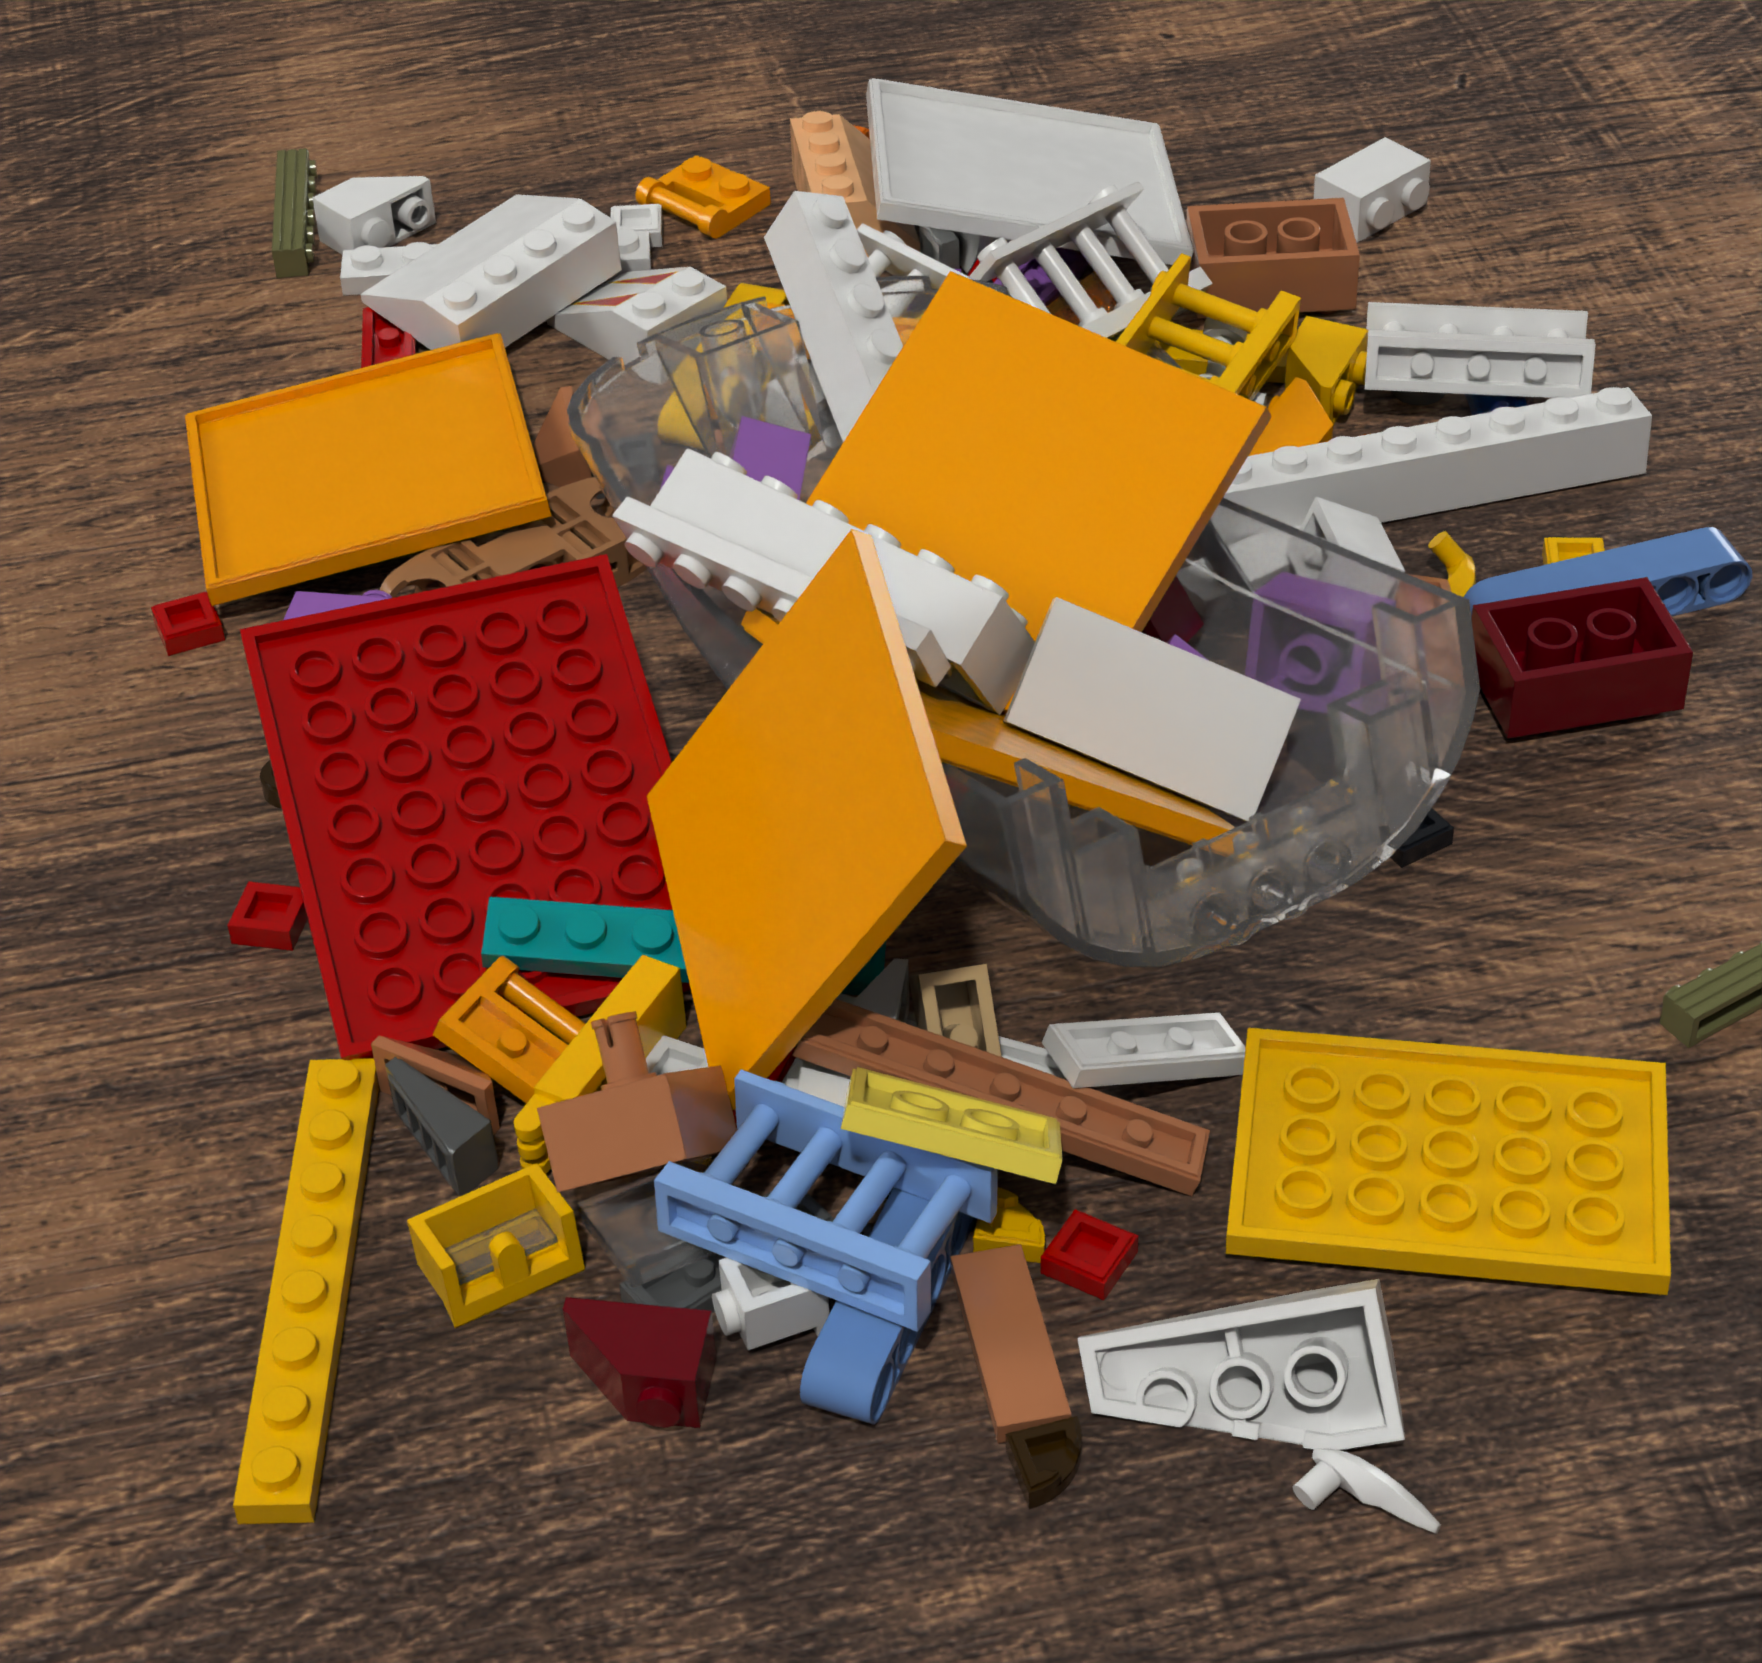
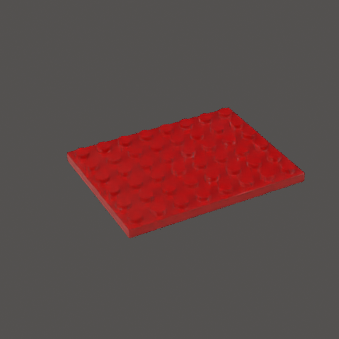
(453, 760)

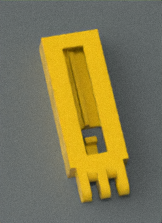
(656, 996)

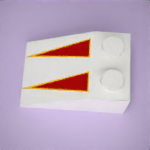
(636, 307)

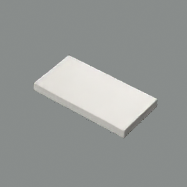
(1152, 710)

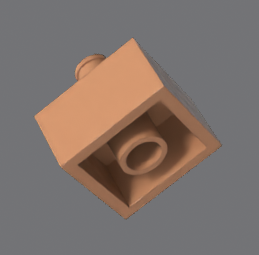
(636, 1117)

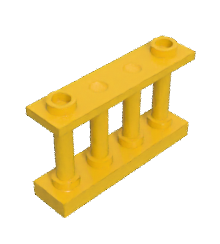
(1246, 363)

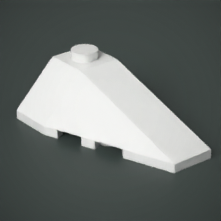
(1275, 1368)

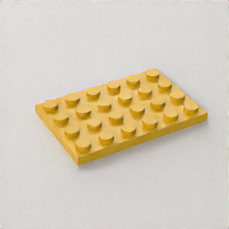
(1452, 1161)

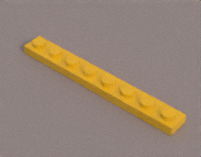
(308, 1296)

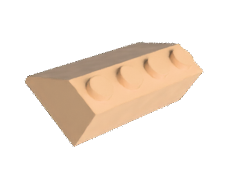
(837, 160)

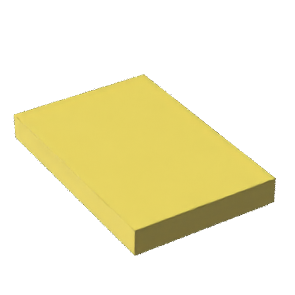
(953, 1125)

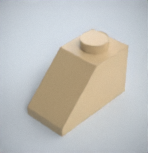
(957, 1006)

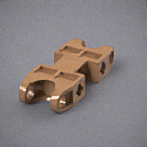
(566, 536)

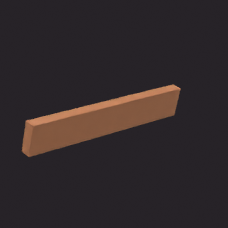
(1090, 1121)

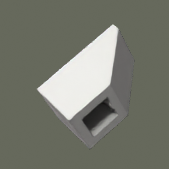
(373, 211)

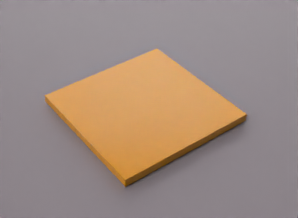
(1041, 456)
(361, 468)
(987, 746)
(803, 818)

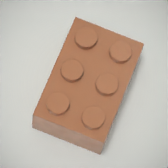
(1275, 247)

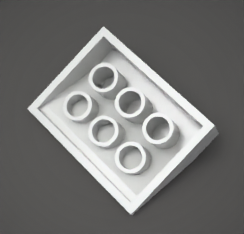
(501, 272)

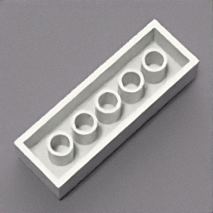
(968, 618)

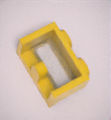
(497, 1244)

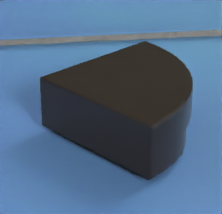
(1045, 1458)

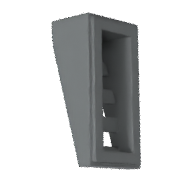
(444, 1126)

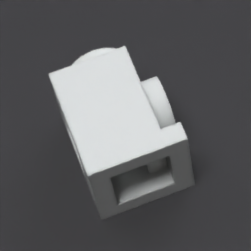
(765, 1305)

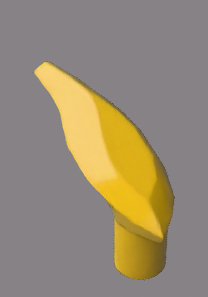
(1458, 564)

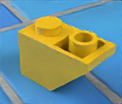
(1330, 360)

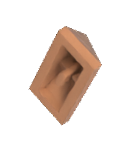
(554, 448)
(443, 1068)

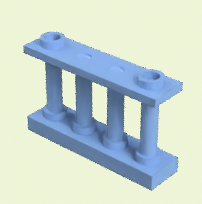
(802, 1247)

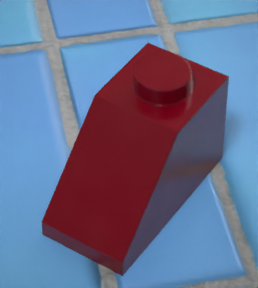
(645, 1357)

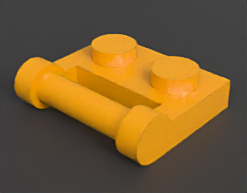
(705, 195)
(502, 1037)

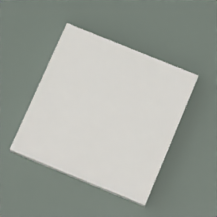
(1014, 166)

